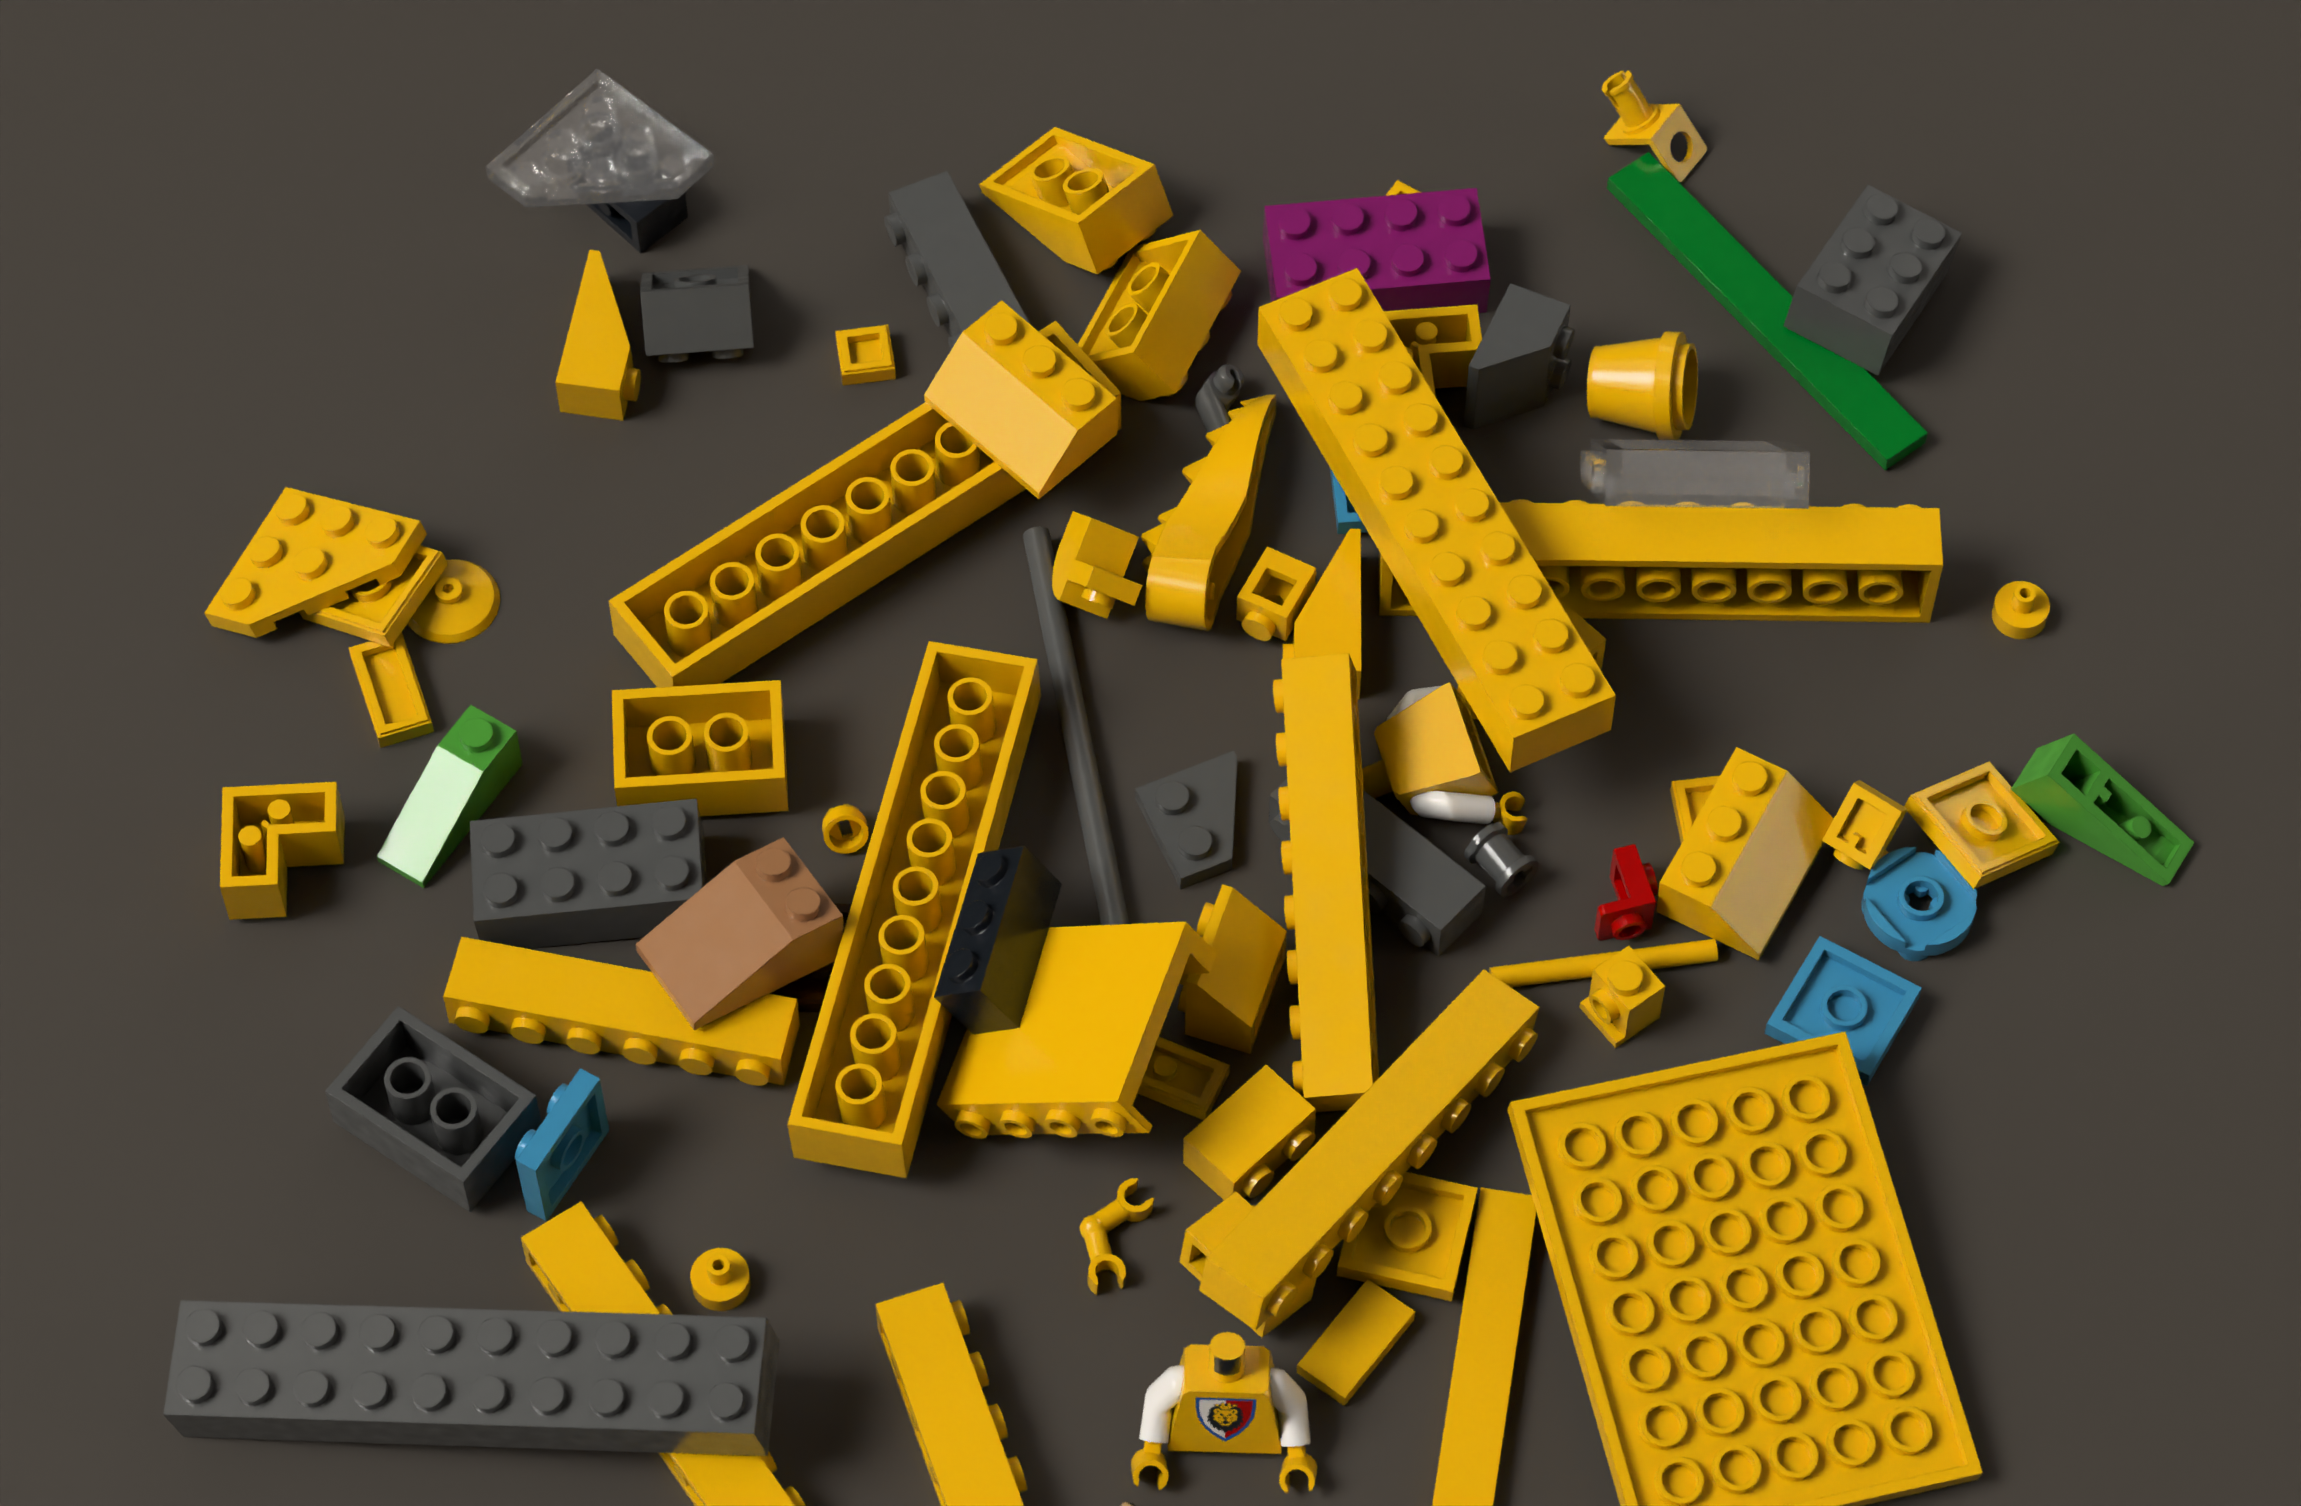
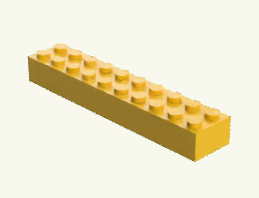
(1435, 520)
(815, 546)
(1727, 561)
(940, 808)

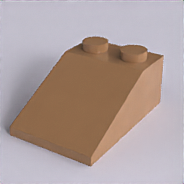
(744, 935)

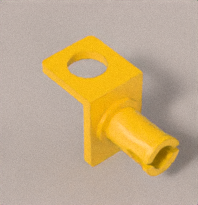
(1651, 125)

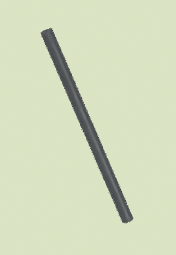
(1075, 731)

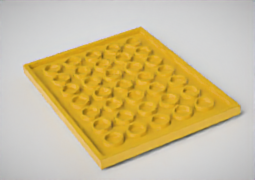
(1744, 1284)

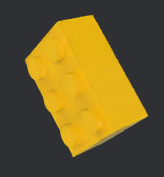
(702, 745)

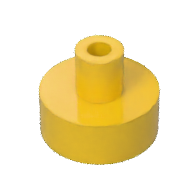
(2020, 610)
(720, 1279)

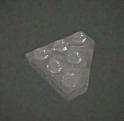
(599, 149)

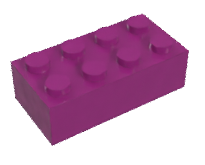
(1406, 246)

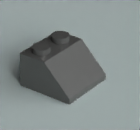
(697, 312)
(1518, 358)

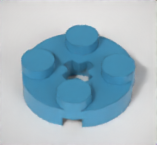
(1913, 931)

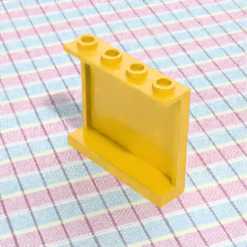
(1081, 1035)

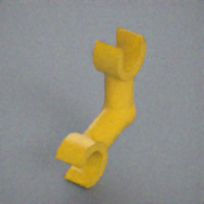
(1095, 1230)

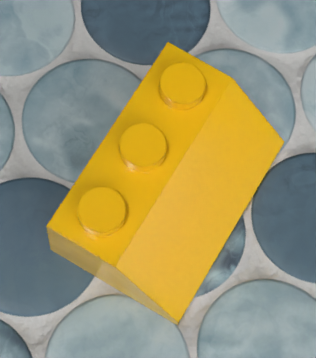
(1159, 314)
(1022, 400)
(1744, 855)

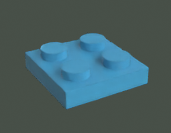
(1841, 994)
(562, 1144)

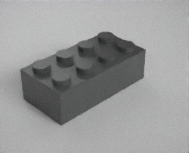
(584, 872)

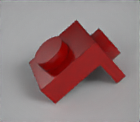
(1635, 890)

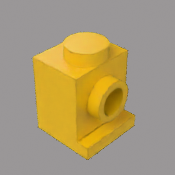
(1274, 595)
(1623, 997)

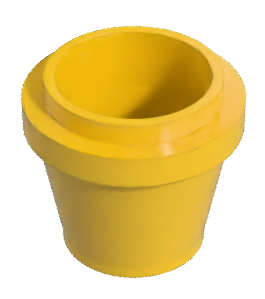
(1645, 384)

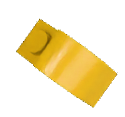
(1093, 565)

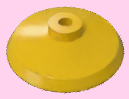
(458, 604)

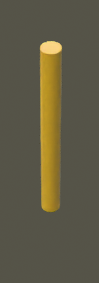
(1582, 966)

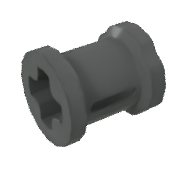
(1501, 859)

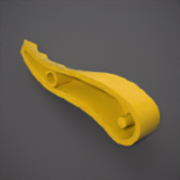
(1207, 531)

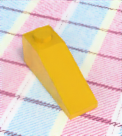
(596, 361)
(1333, 611)

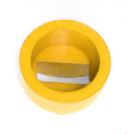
(832, 832)

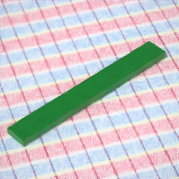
(1762, 307)

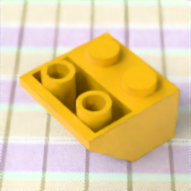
(1234, 996)

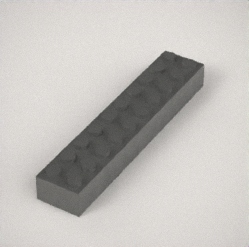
(473, 1377)

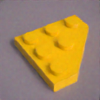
(309, 559)

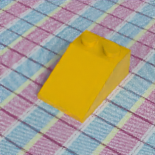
(1081, 198)

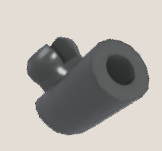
(1218, 396)

